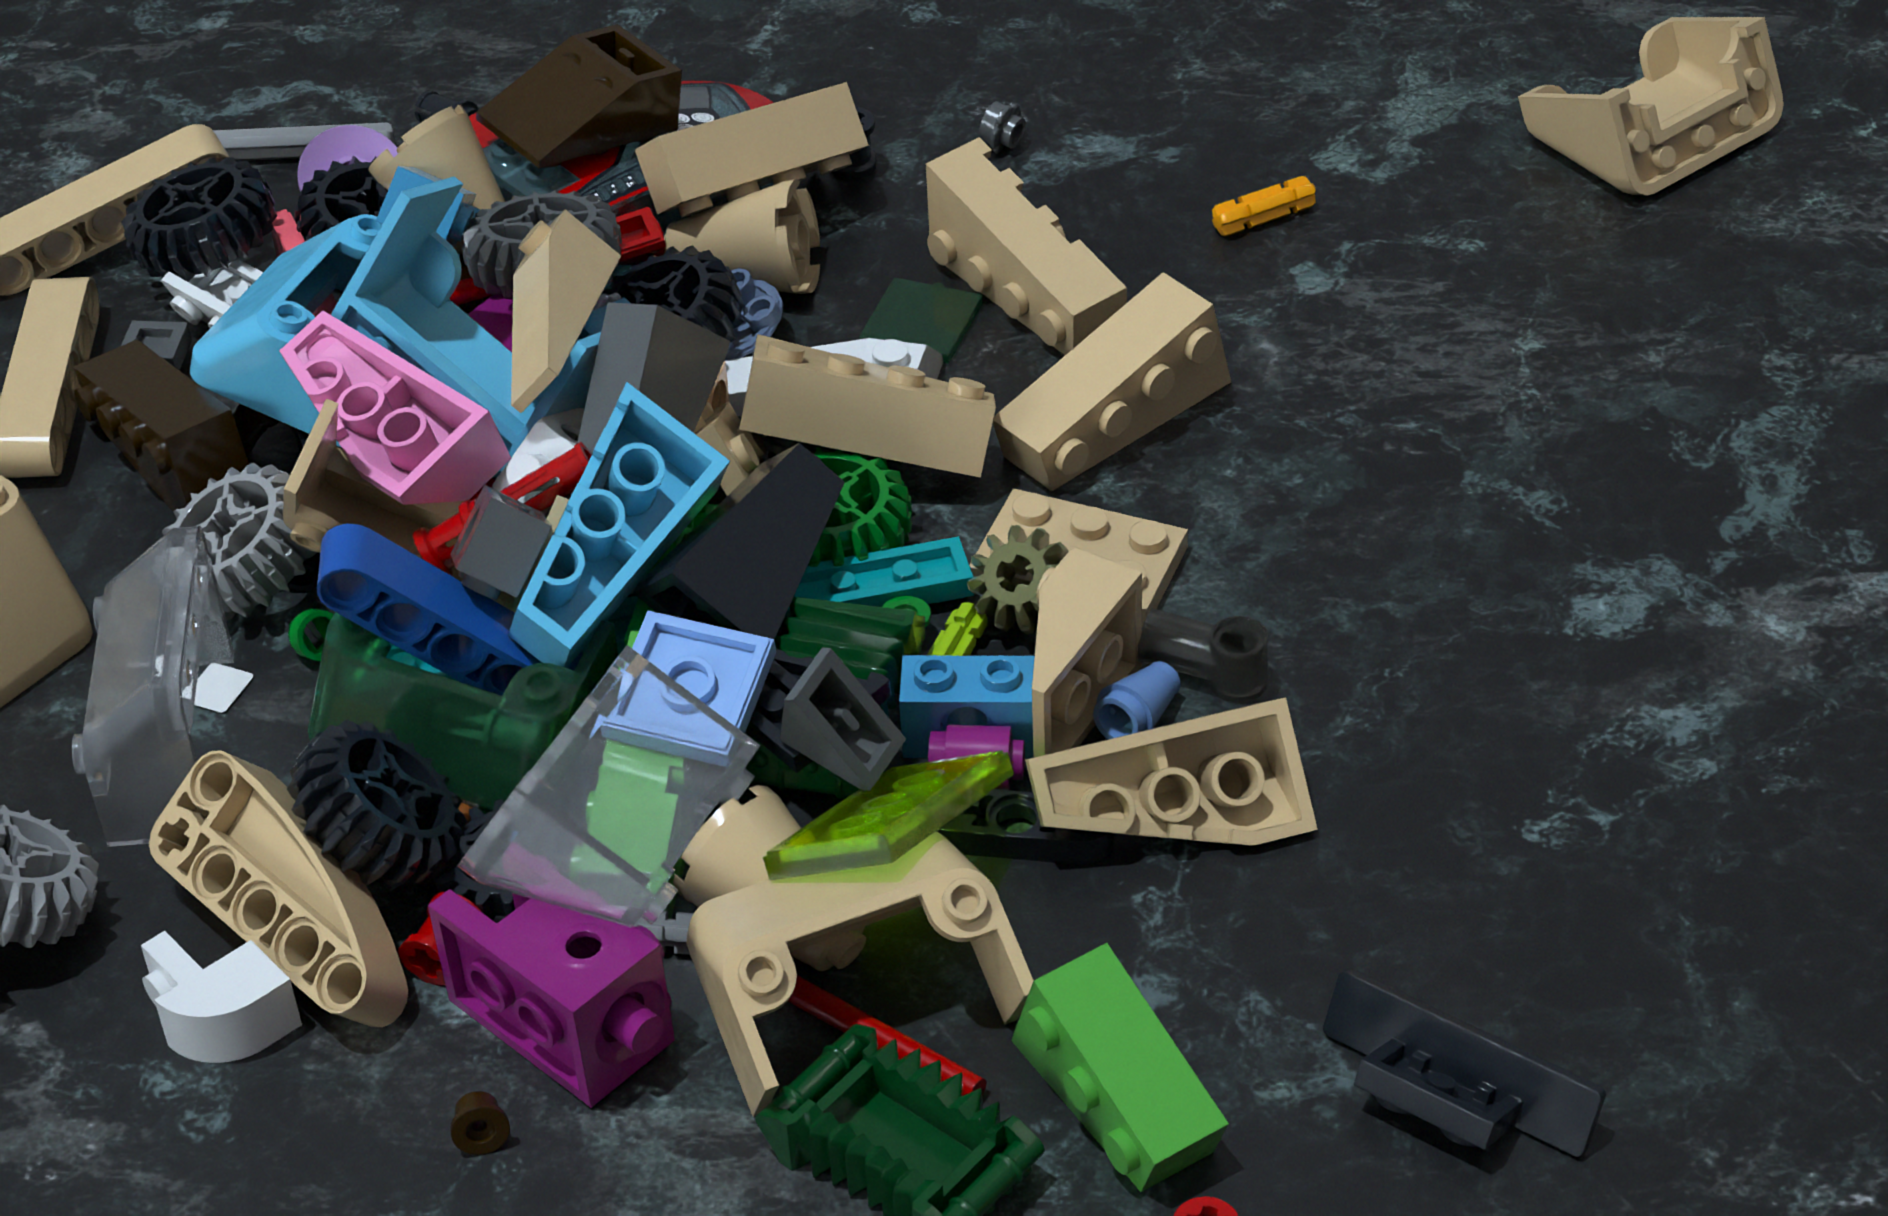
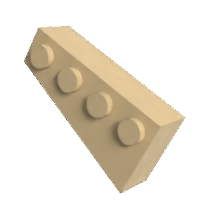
(752, 150)
(1015, 251)
(1116, 384)
(867, 407)

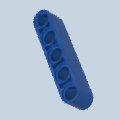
(419, 608)

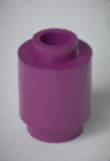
(977, 739)

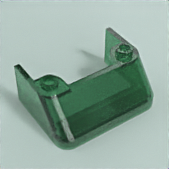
(469, 733)

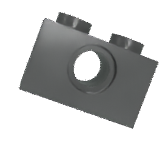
(499, 544)

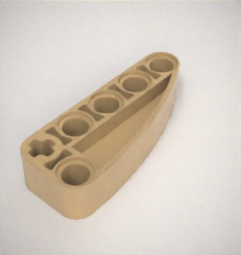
(249, 862)

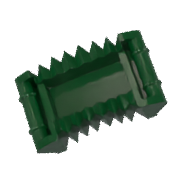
(866, 642)
(898, 1131)

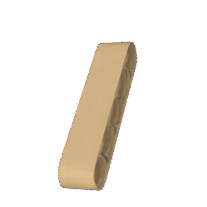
(89, 211)
(41, 377)

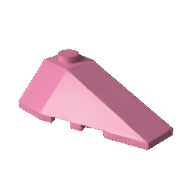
(395, 419)

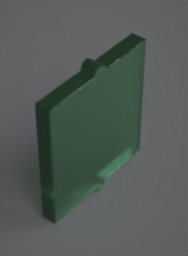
(923, 315)

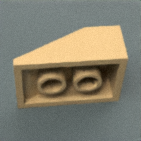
(1083, 643)

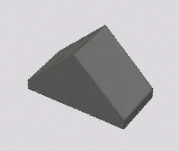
(839, 723)

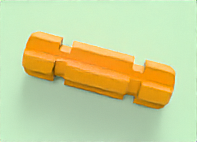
(1263, 206)

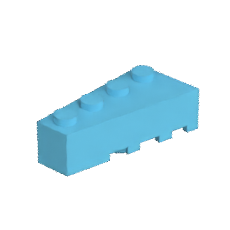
(621, 518)

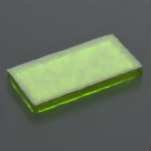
(890, 818)

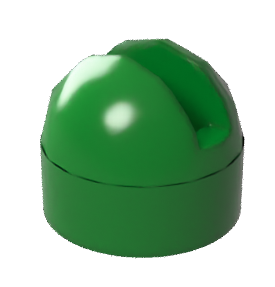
(317, 622)

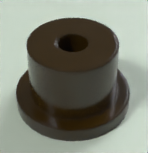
(479, 1124)

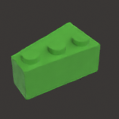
(1118, 1068)

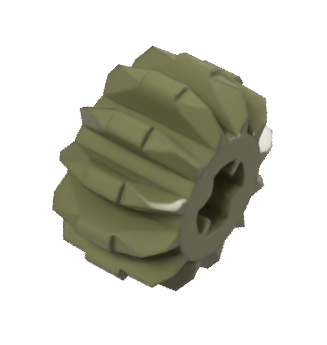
(1015, 557)

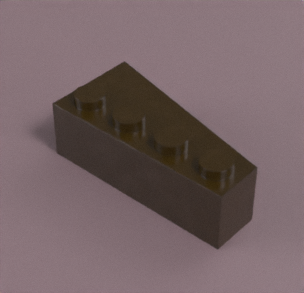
(160, 421)

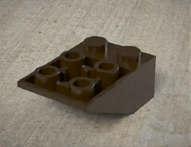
(587, 98)

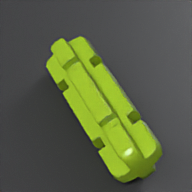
(960, 632)

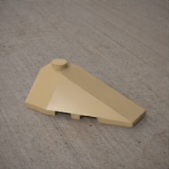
(553, 299)
(1194, 780)

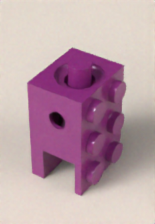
(558, 988)

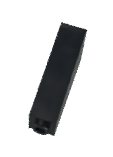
(750, 550)

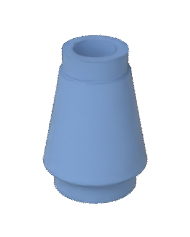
(1136, 700)

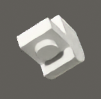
(222, 1009)

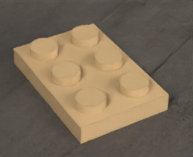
(1122, 538)

